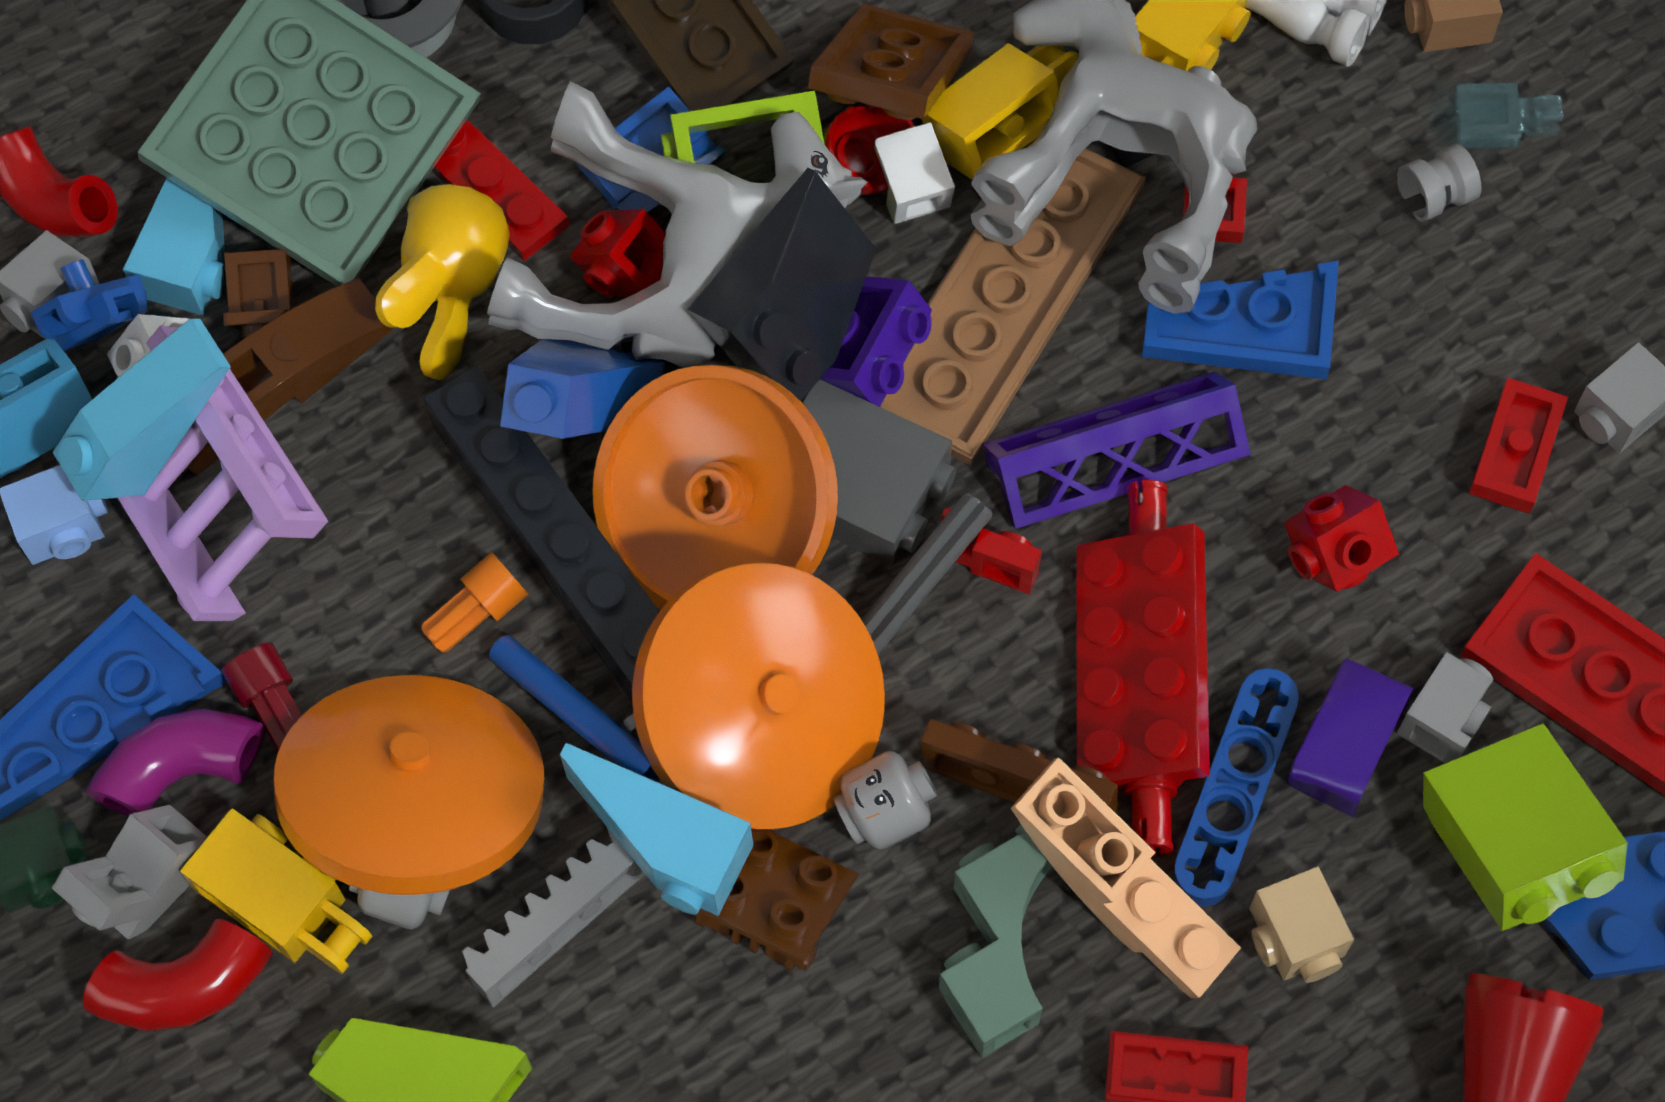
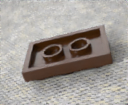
(891, 62)

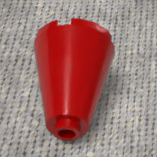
(1523, 1041)

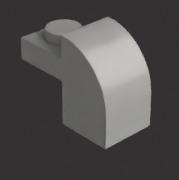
(137, 874)

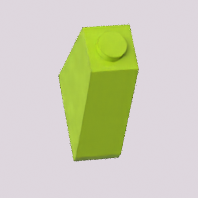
(414, 1065)

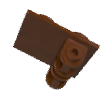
(782, 900)

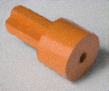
(487, 592)

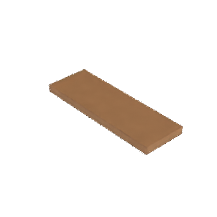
(1005, 305)

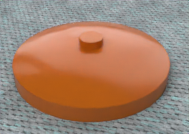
(713, 477)
(758, 693)
(408, 784)

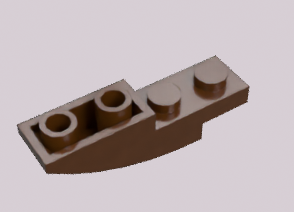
(302, 351)

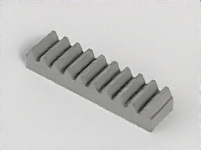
(551, 920)

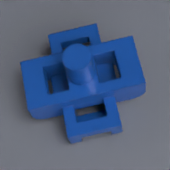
(88, 309)

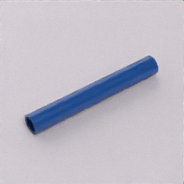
(571, 706)

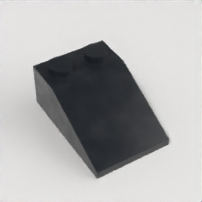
(790, 288)

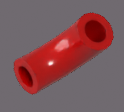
(46, 197)
(178, 990)

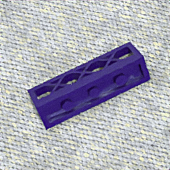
(1112, 426)

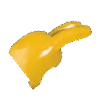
(447, 256)

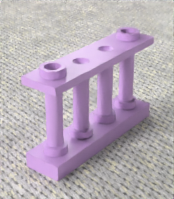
(250, 464)

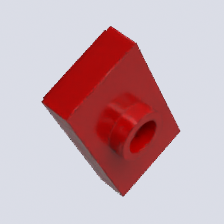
(1174, 1070)

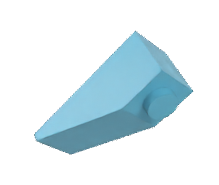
(180, 251)
(141, 417)
(673, 838)

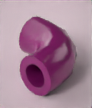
(175, 749)

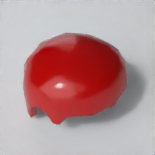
(853, 140)

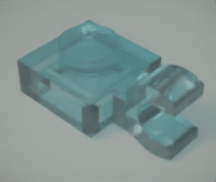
(1497, 117)

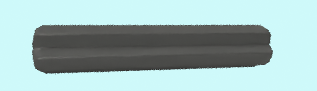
(925, 569)

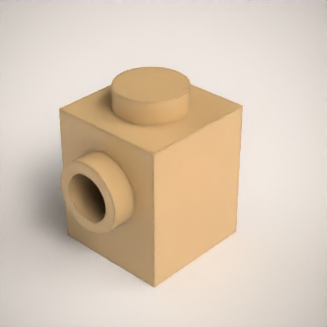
(1300, 927)

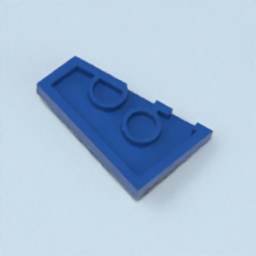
(1253, 325)

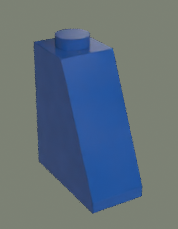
(572, 387)

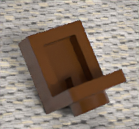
(257, 288)

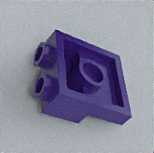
(879, 338)

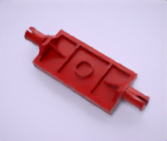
(1144, 660)

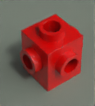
(620, 252)
(1340, 538)

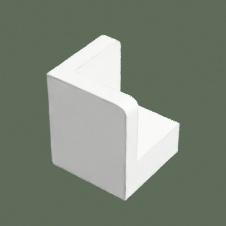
(914, 173)

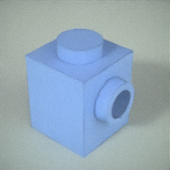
(51, 516)

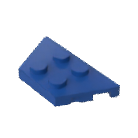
(1627, 925)

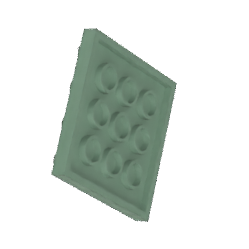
(310, 130)

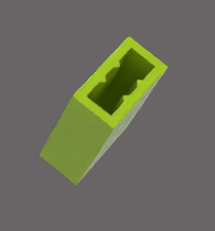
(1524, 827)

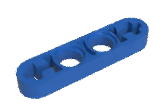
(1239, 788)

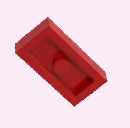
(1518, 445)

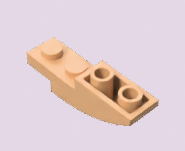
(1119, 881)

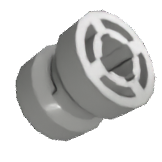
(1442, 181)

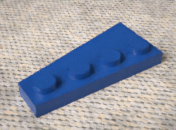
(95, 698)

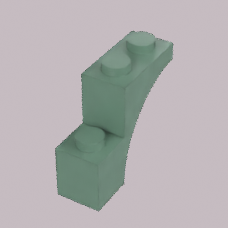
(990, 984)

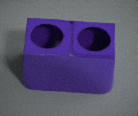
(1348, 736)

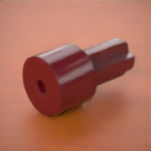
(261, 682)

